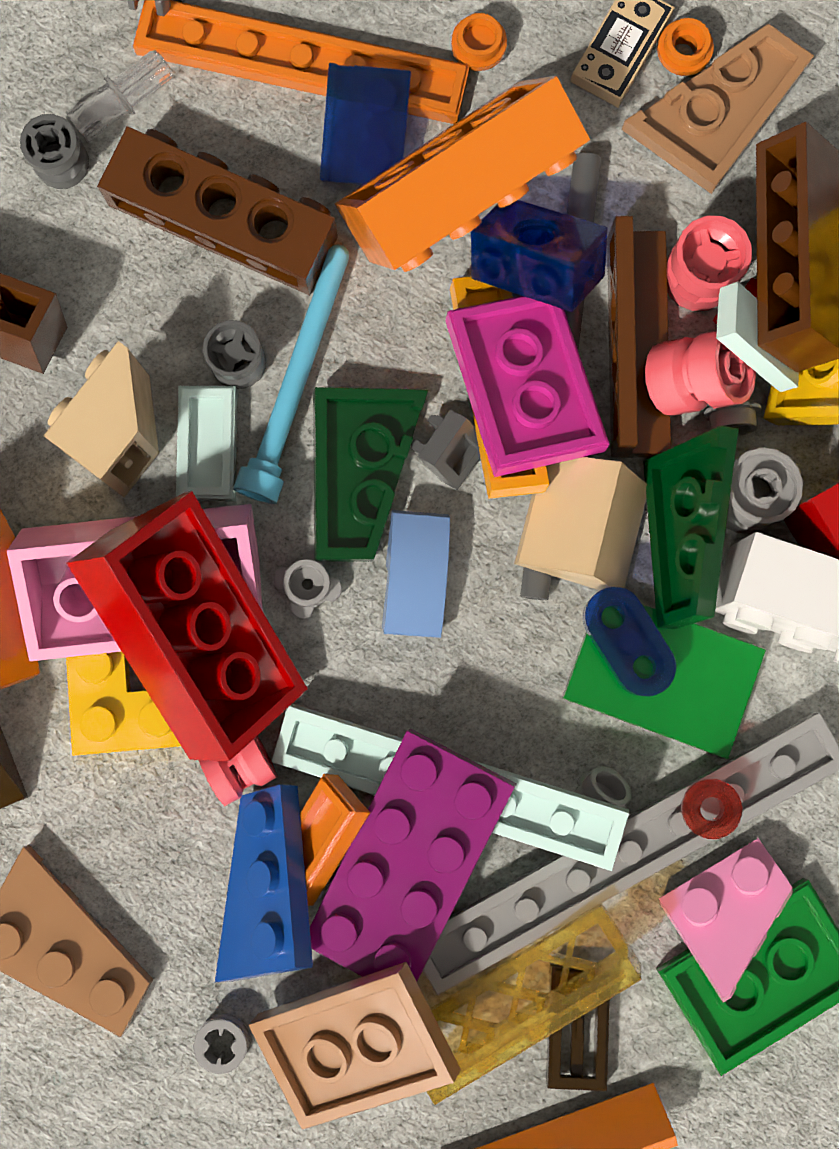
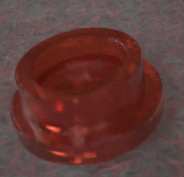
(729, 814)

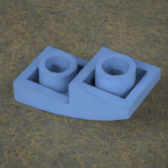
(416, 573)

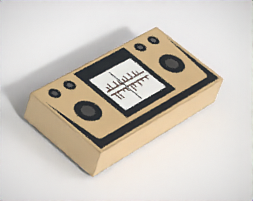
(621, 48)

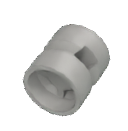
(763, 490)

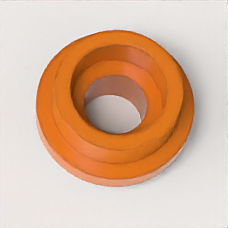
(688, 32)

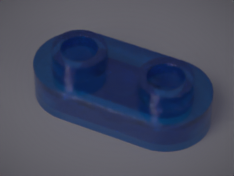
(632, 639)

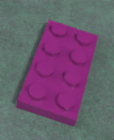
(409, 859)

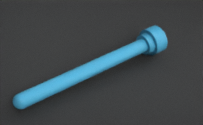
(262, 475)

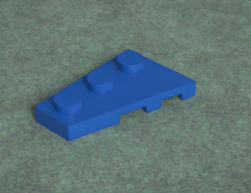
(267, 892)

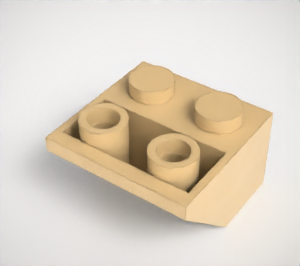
(109, 420)

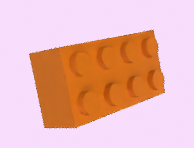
(464, 173)

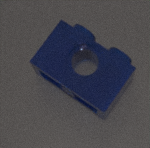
(539, 253)

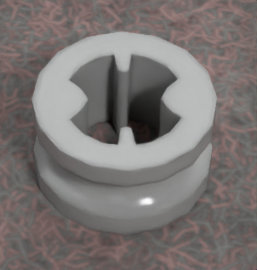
(239, 1047)

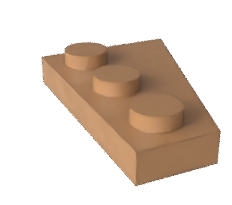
(63, 951)

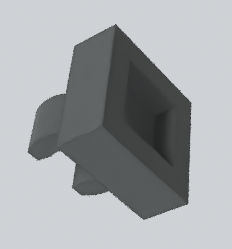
(451, 449)

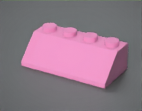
(54, 607)

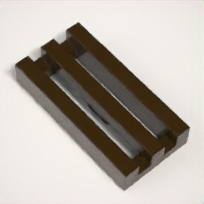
(576, 1080)

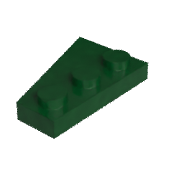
(358, 459)
(687, 524)

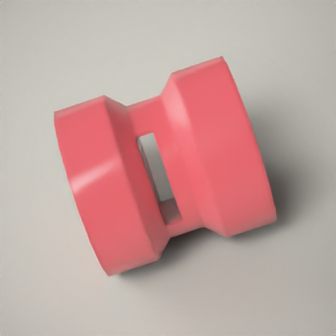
(247, 768)

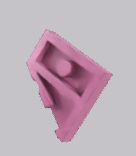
(728, 913)

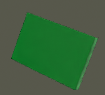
(701, 703)
(779, 991)

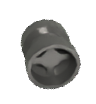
(64, 162)
(229, 345)

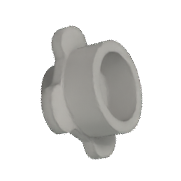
(304, 600)

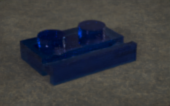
(363, 122)

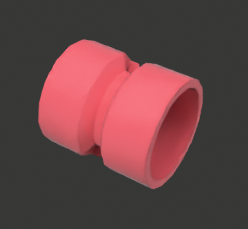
(713, 251)
(696, 372)

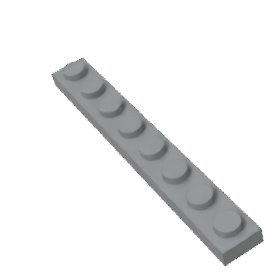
(649, 843)

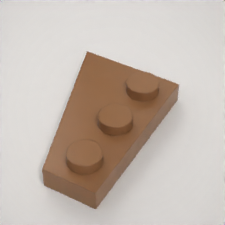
(716, 114)

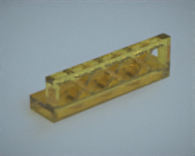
(547, 1011)

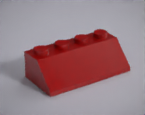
(189, 628)

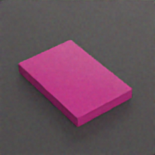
(525, 384)

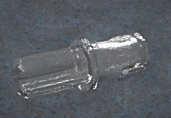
(120, 95)

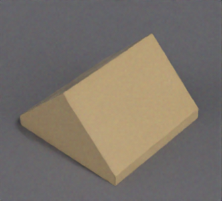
(584, 523)

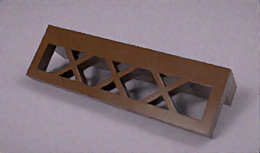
(635, 325)

